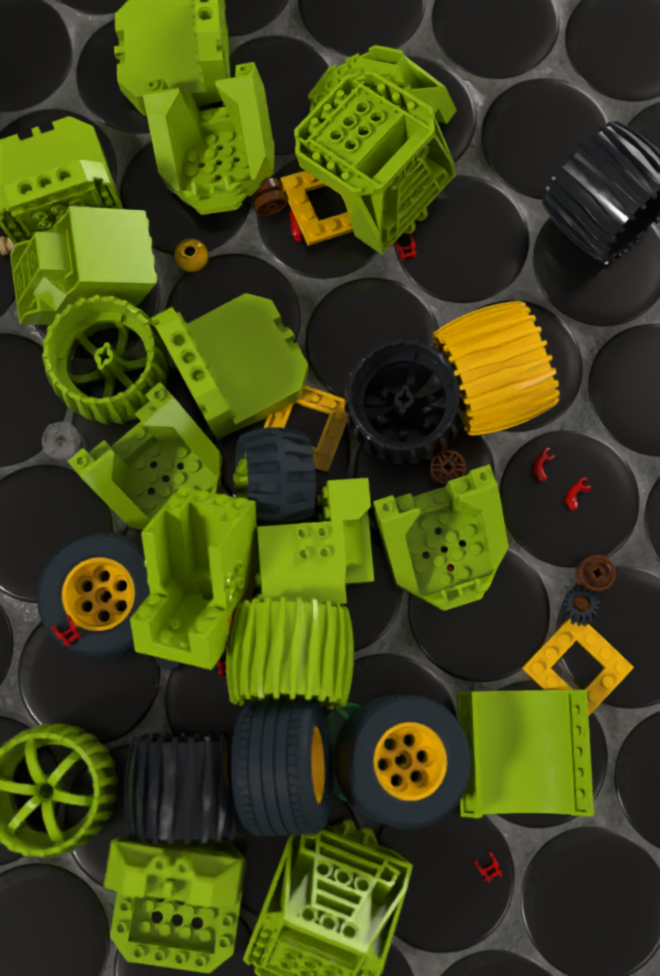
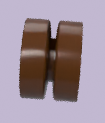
(269, 197)
(454, 463)
(602, 567)

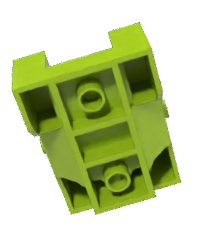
(81, 257)
(319, 556)
(198, 568)

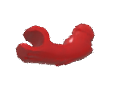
(295, 229)
(538, 469)
(571, 498)

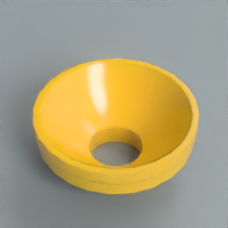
(194, 262)

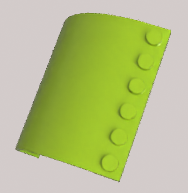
(527, 752)

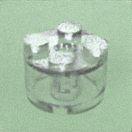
(55, 435)

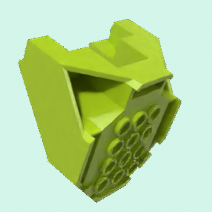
(397, 69)
(192, 138)
(124, 471)
(464, 511)

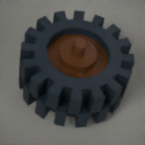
(580, 606)

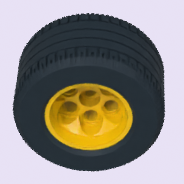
(63, 593)
(282, 767)
(440, 774)

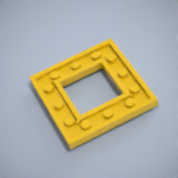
(313, 230)
(332, 431)
(614, 664)

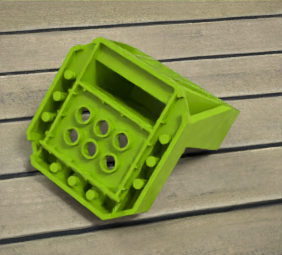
(173, 42)
(390, 169)
(49, 175)
(236, 361)
(193, 873)
(330, 906)

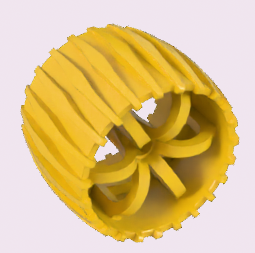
(500, 366)

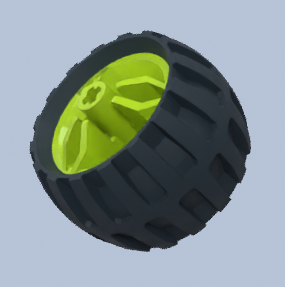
(278, 474)

